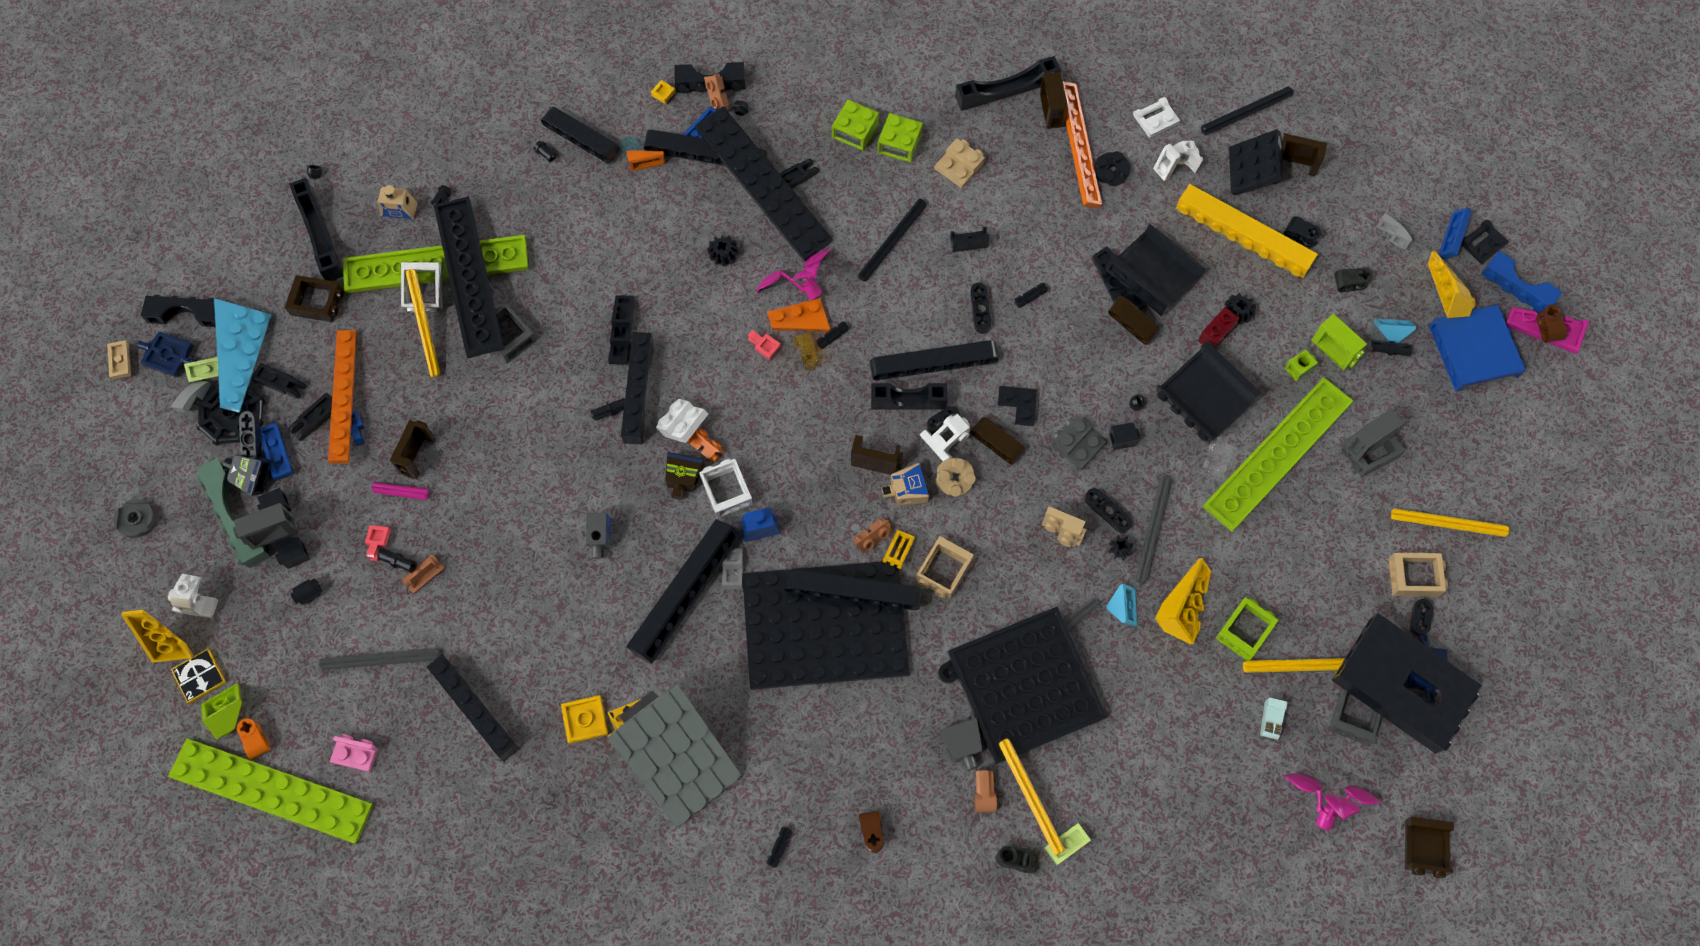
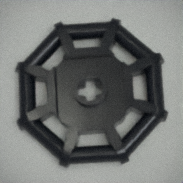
(222, 421)

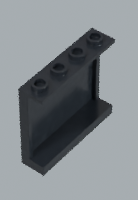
(1155, 270)
(1208, 393)

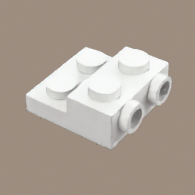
(681, 421)

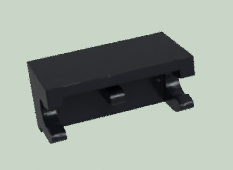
(969, 241)

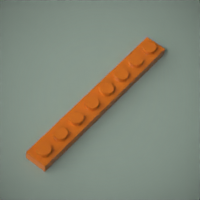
(1081, 149)
(342, 397)

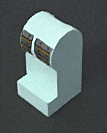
(1273, 718)

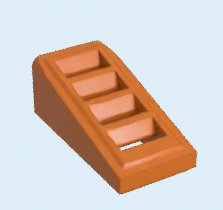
(645, 159)

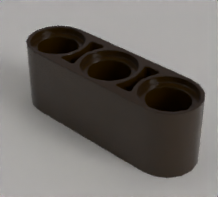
(1133, 320)
(997, 440)

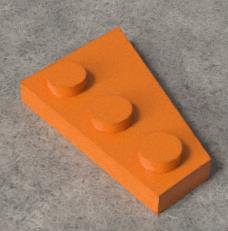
(801, 316)

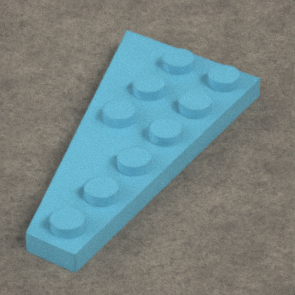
(238, 343)

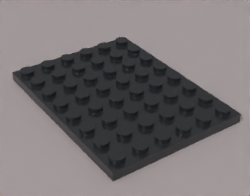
(819, 638)

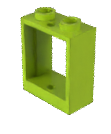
(1339, 342)
(1236, 643)

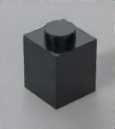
(1124, 436)

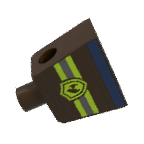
(682, 473)

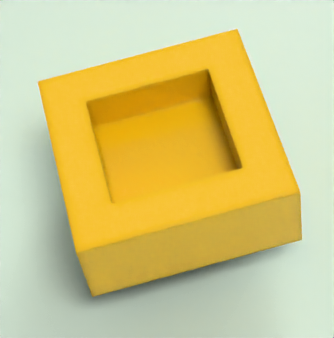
(663, 92)

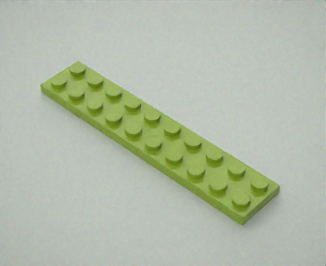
(384, 269)
(1277, 454)
(271, 791)

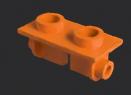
(711, 447)

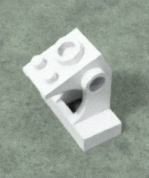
(1173, 154)
(957, 425)
(186, 599)

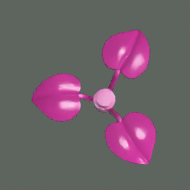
(809, 285)
(1337, 805)

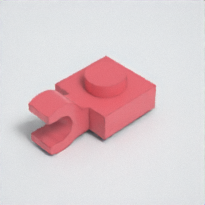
(764, 345)
(376, 538)

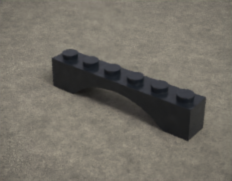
(980, 92)
(321, 242)
(634, 406)
(473, 708)

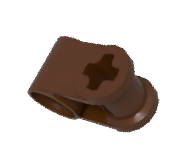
(1550, 326)
(871, 827)

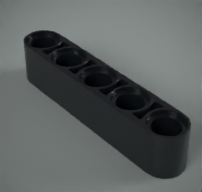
(580, 135)

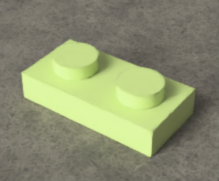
(202, 369)
(1072, 841)

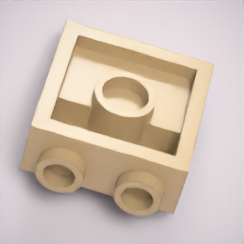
(960, 162)
(1069, 527)

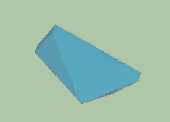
(1395, 329)
(1124, 605)

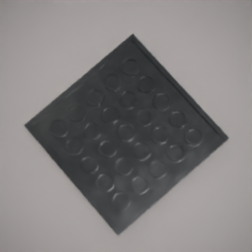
(1026, 684)

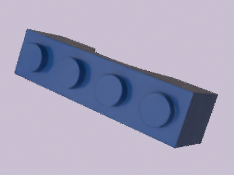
(1502, 272)

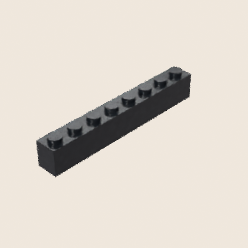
(683, 591)

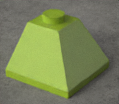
(222, 711)

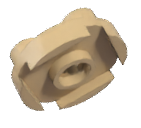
(965, 478)

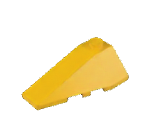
(1451, 290)
(1181, 608)
(155, 638)

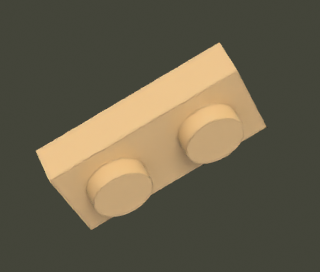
(119, 360)

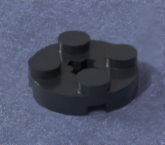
(1116, 160)

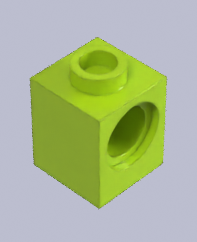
(1298, 371)

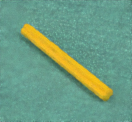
(423, 323)
(1449, 522)
(1292, 665)
(1031, 796)

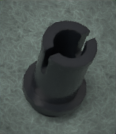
(543, 150)
(441, 195)

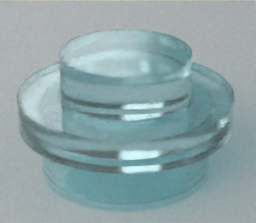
(629, 144)

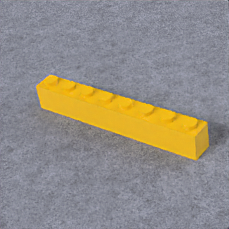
(1246, 231)

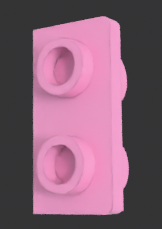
(354, 753)

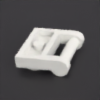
(1158, 122)

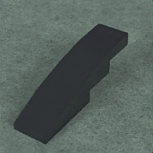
(621, 330)

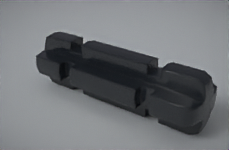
(1030, 295)
(832, 335)
(779, 847)

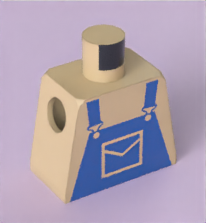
(396, 203)
(907, 486)

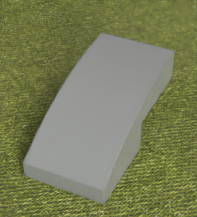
(1399, 234)
(186, 398)
(733, 570)

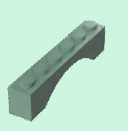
(215, 480)

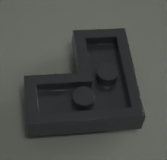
(1023, 400)

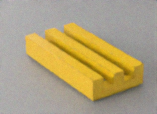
(893, 560)

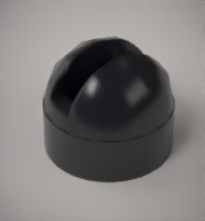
(314, 171)
(1134, 404)

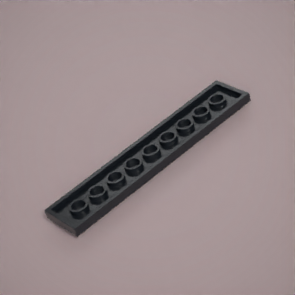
(763, 183)
(468, 277)

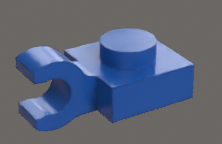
(356, 426)

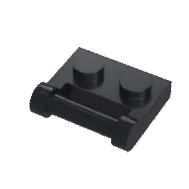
(1488, 246)

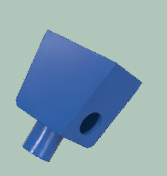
(759, 524)

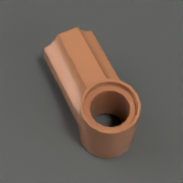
(985, 797)

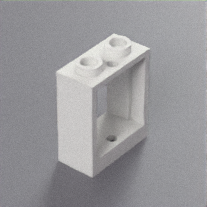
(422, 267)
(731, 505)

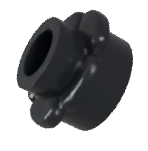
(740, 108)

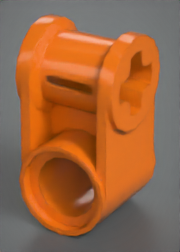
(254, 741)

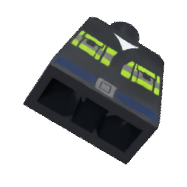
(248, 472)

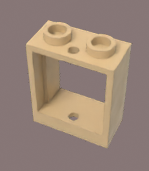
(953, 551)
(1398, 577)

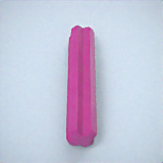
(400, 490)

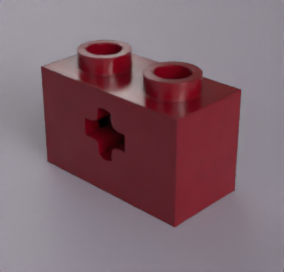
(1219, 328)

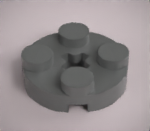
(142, 526)

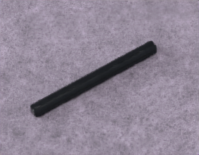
(1246, 110)
(892, 239)

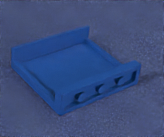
(1476, 347)

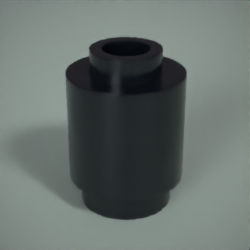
(306, 591)

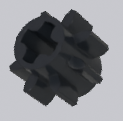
(1120, 553)

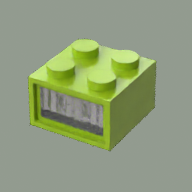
(855, 125)
(900, 137)

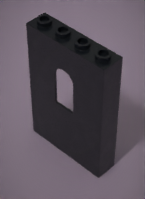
(1376, 676)

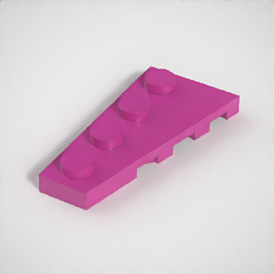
(1525, 322)

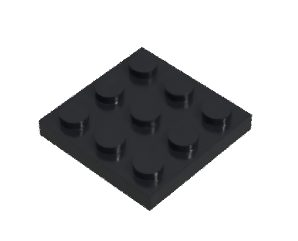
(1255, 162)

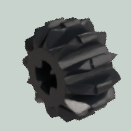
(715, 250)
(1241, 307)

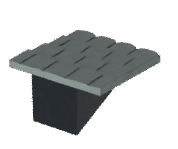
(673, 753)

